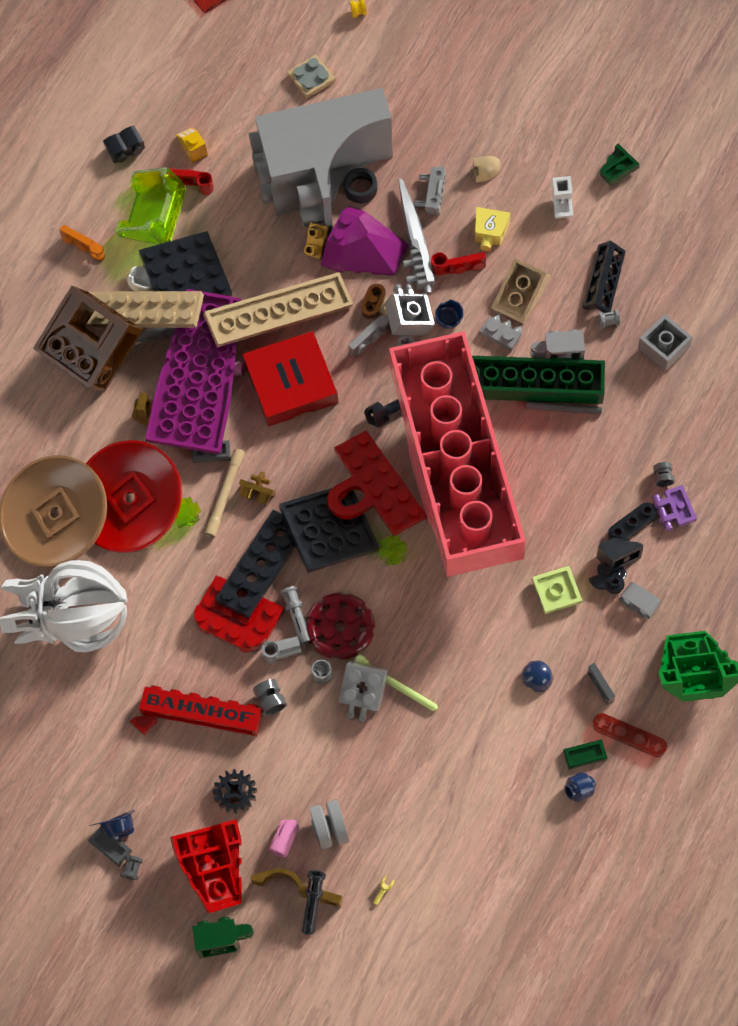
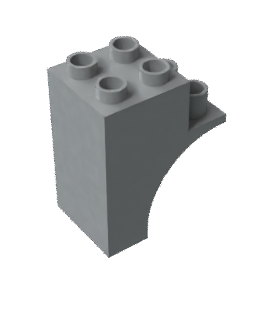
(312, 147)

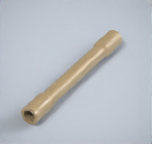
(234, 465)

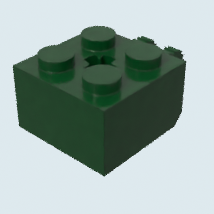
(219, 937)

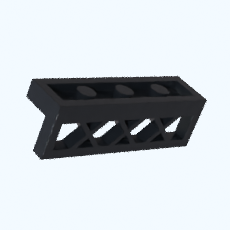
(600, 274)

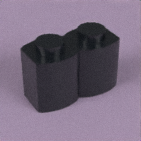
(124, 144)

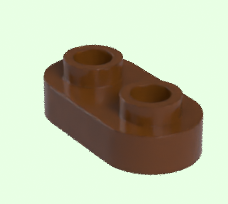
(373, 302)

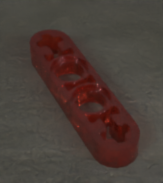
(631, 731)

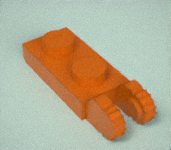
(82, 242)

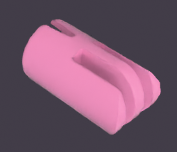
(284, 838)

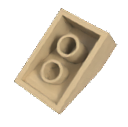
(520, 291)

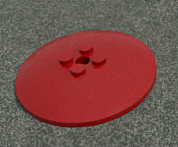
(157, 490)

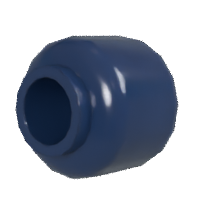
(580, 787)

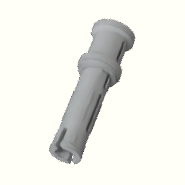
(294, 606)

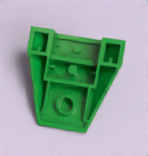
(696, 667)

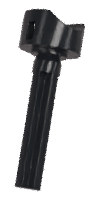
(381, 413)

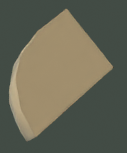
(485, 168)

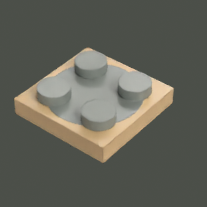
(311, 76)

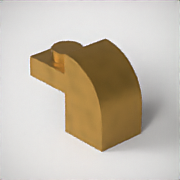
(142, 409)

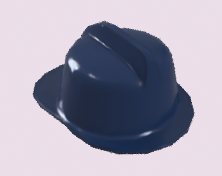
(118, 826)

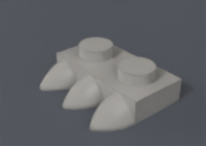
(501, 332)

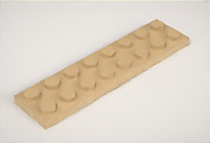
(152, 308)
(278, 309)

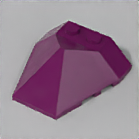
(362, 245)

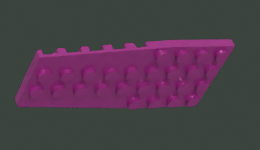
(194, 387)

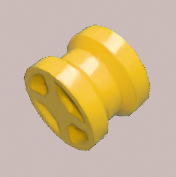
(357, 8)

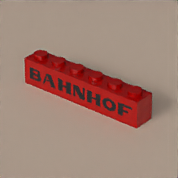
(201, 711)

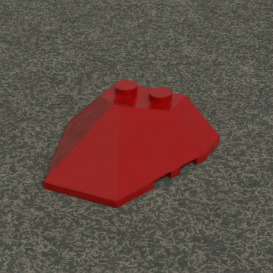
(212, 864)

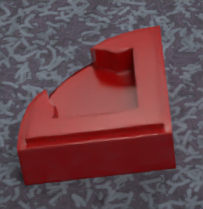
(143, 723)

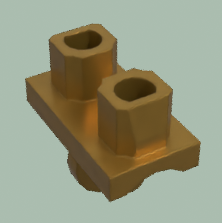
(316, 240)
(248, 488)

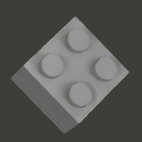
(665, 342)

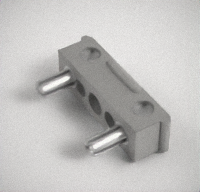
(435, 190)

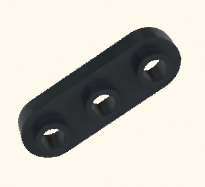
(639, 516)

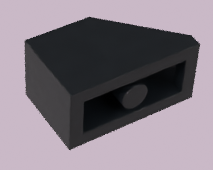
(618, 553)

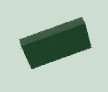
(585, 754)

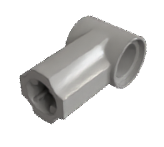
(283, 649)

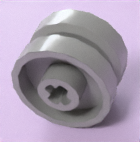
(328, 824)

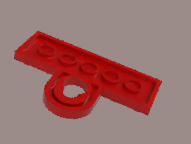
(378, 482)

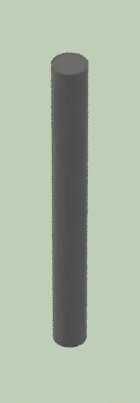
(564, 407)

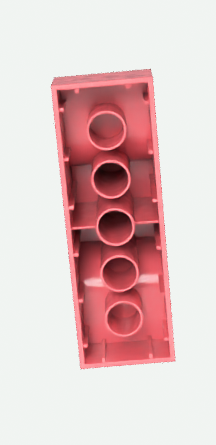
(456, 455)

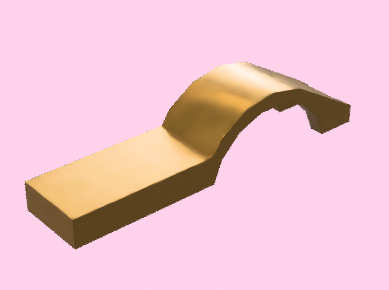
(261, 878)

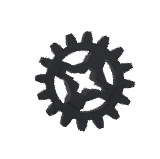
(240, 785)

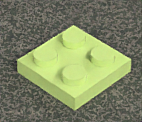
(557, 590)

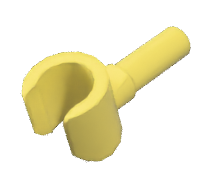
(384, 888)

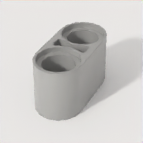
(639, 600)

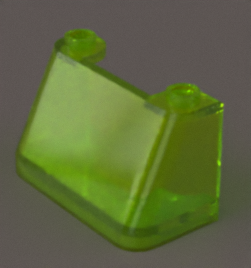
(155, 206)

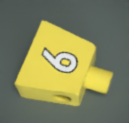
(490, 227)

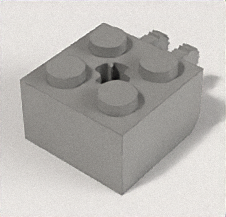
(408, 312)
(560, 345)
(353, 695)

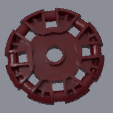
(340, 615)

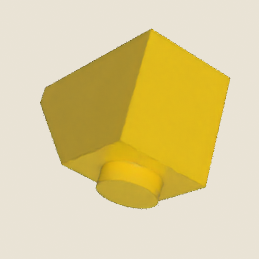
(192, 144)

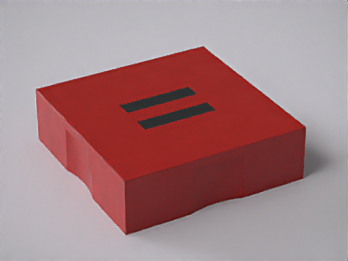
(290, 378)

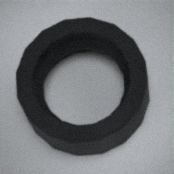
(360, 173)

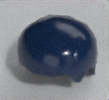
(449, 314)
(537, 676)

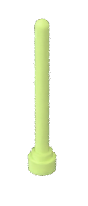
(402, 688)

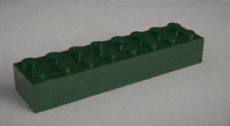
(541, 379)

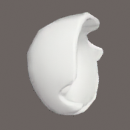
(138, 279)

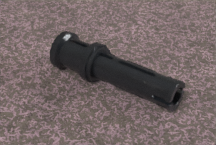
(313, 893)

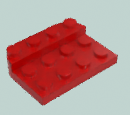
(233, 628)

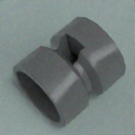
(270, 698)

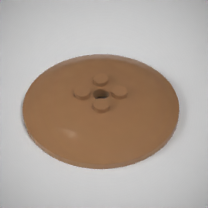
(30, 502)

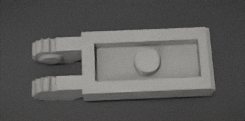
(369, 335)

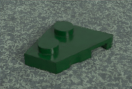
(618, 166)

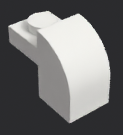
(561, 197)

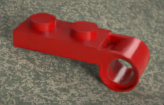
(195, 178)
(457, 265)

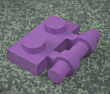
(680, 507)

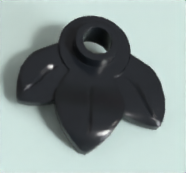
(612, 581)

